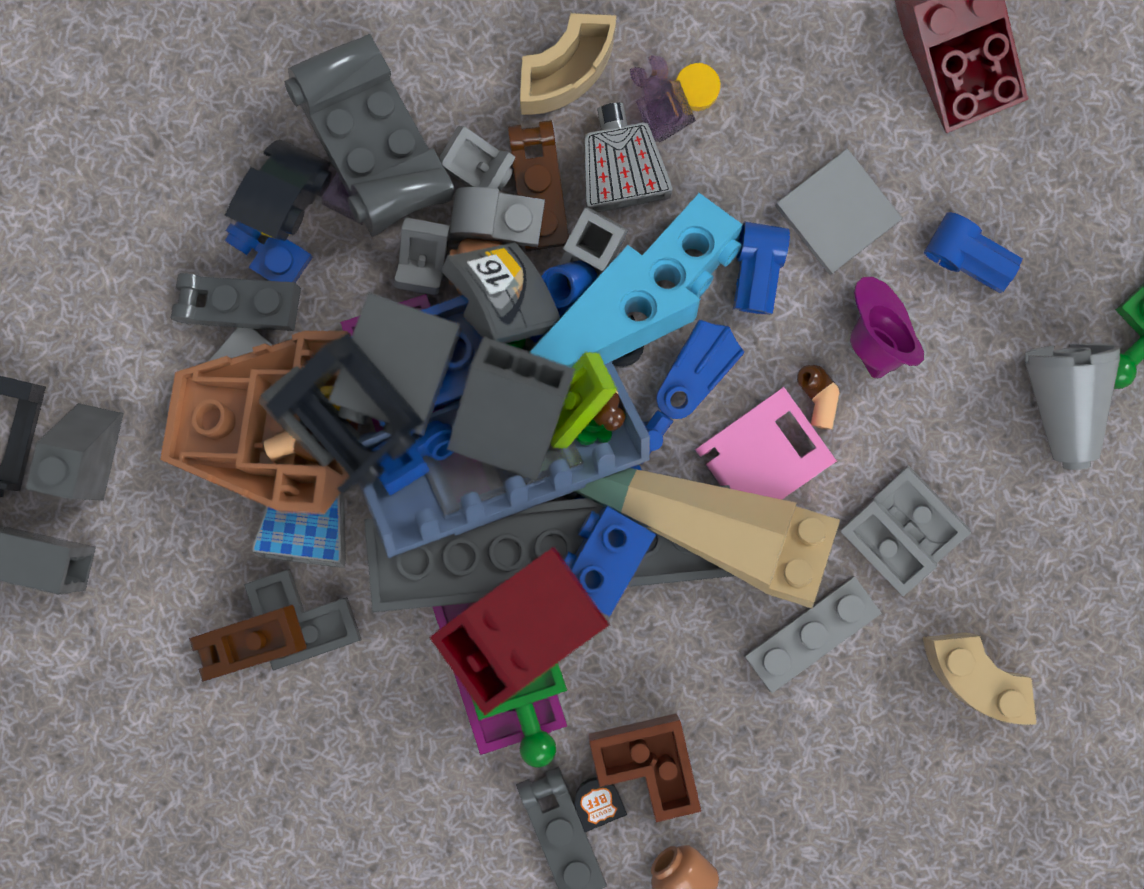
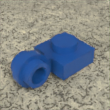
(275, 259)
(411, 464)

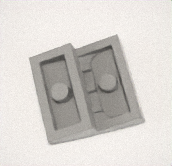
(905, 530)

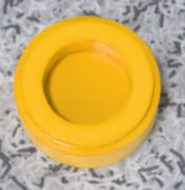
(700, 85)

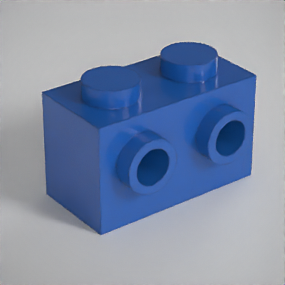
(608, 556)

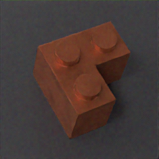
(651, 751)

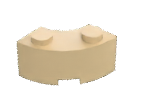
(569, 67)
(977, 682)

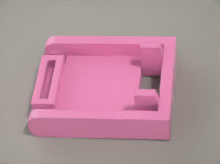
(759, 456)

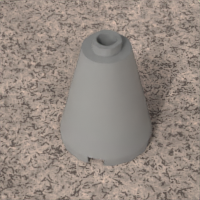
(1074, 398)

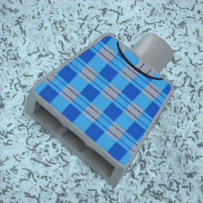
(304, 537)

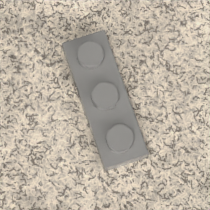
(812, 634)

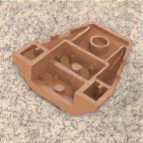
(221, 428)

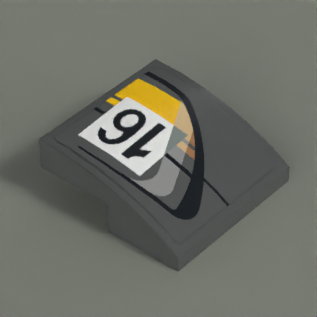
(503, 293)

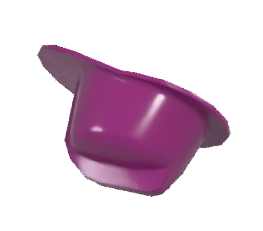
(884, 330)

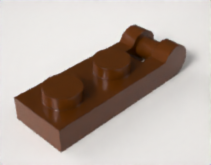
(540, 179)
(249, 643)

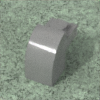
(496, 216)
(594, 241)

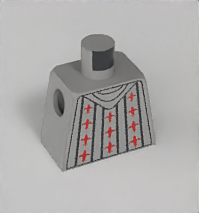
(622, 163)

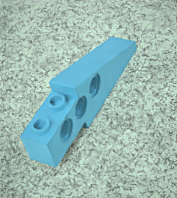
(629, 285)

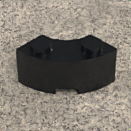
(279, 192)

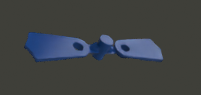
(696, 371)

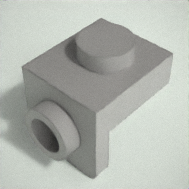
(476, 161)
(422, 256)

